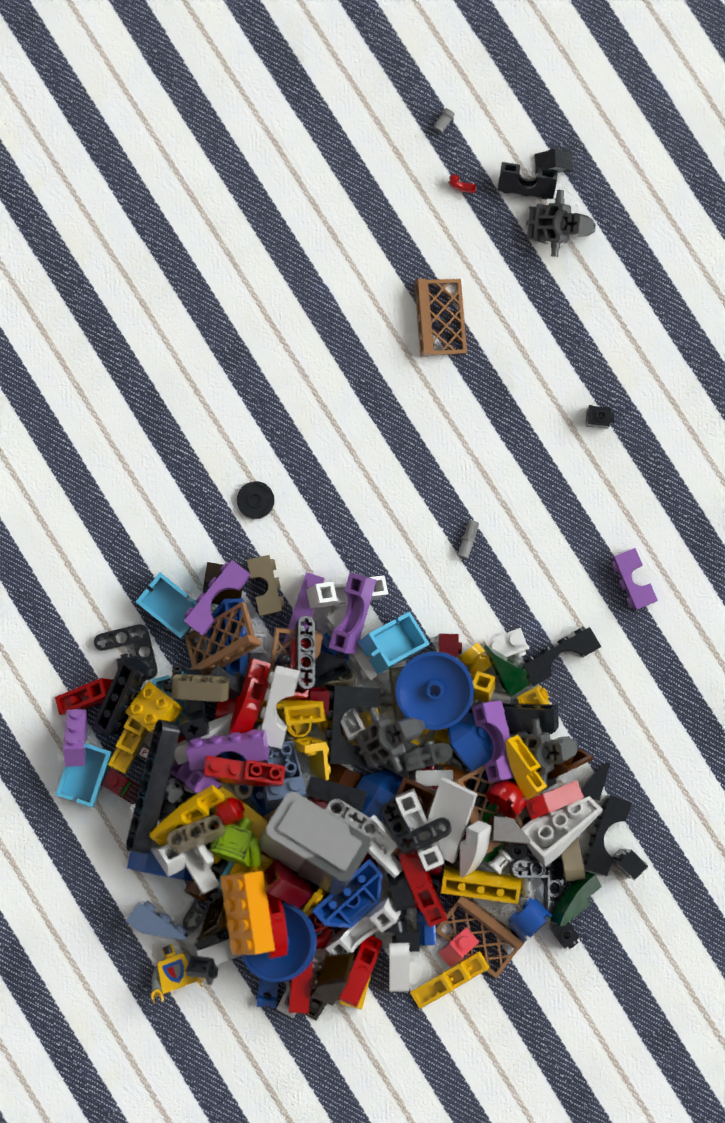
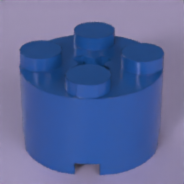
(529, 919)

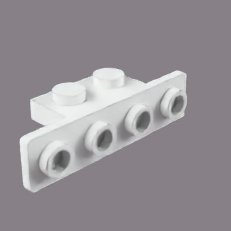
(382, 847)
(198, 864)

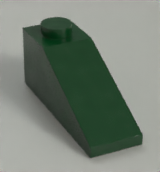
(507, 671)

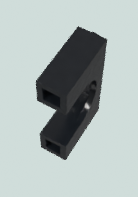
(341, 700)

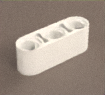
(398, 967)

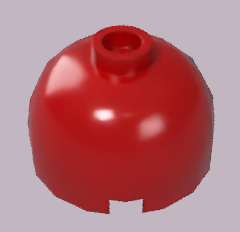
(507, 797)

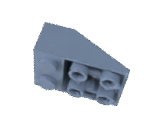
(292, 778)
(149, 921)

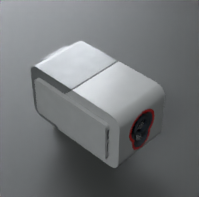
(317, 841)

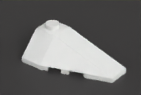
(557, 830)

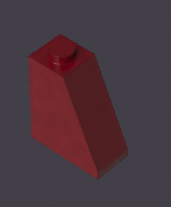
(286, 885)

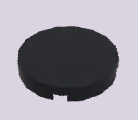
(255, 500)

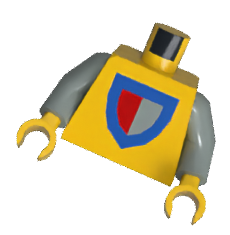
(170, 973)

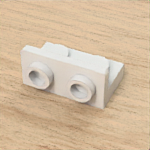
(509, 643)

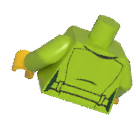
(238, 846)

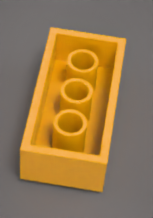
(247, 913)

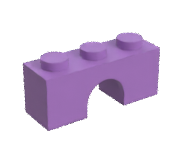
(637, 595)
(74, 737)
(193, 779)

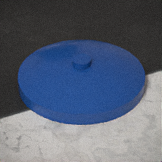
(435, 689)
(300, 950)

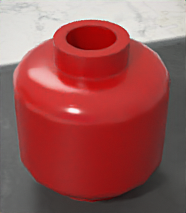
(230, 811)

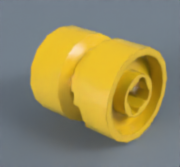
(475, 659)
(299, 730)

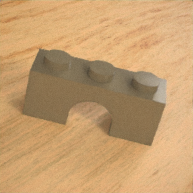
(270, 602)

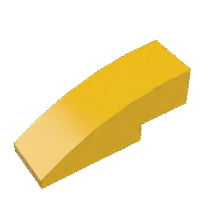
(524, 767)

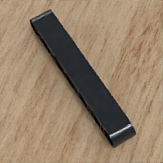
(152, 786)

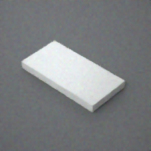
(455, 805)

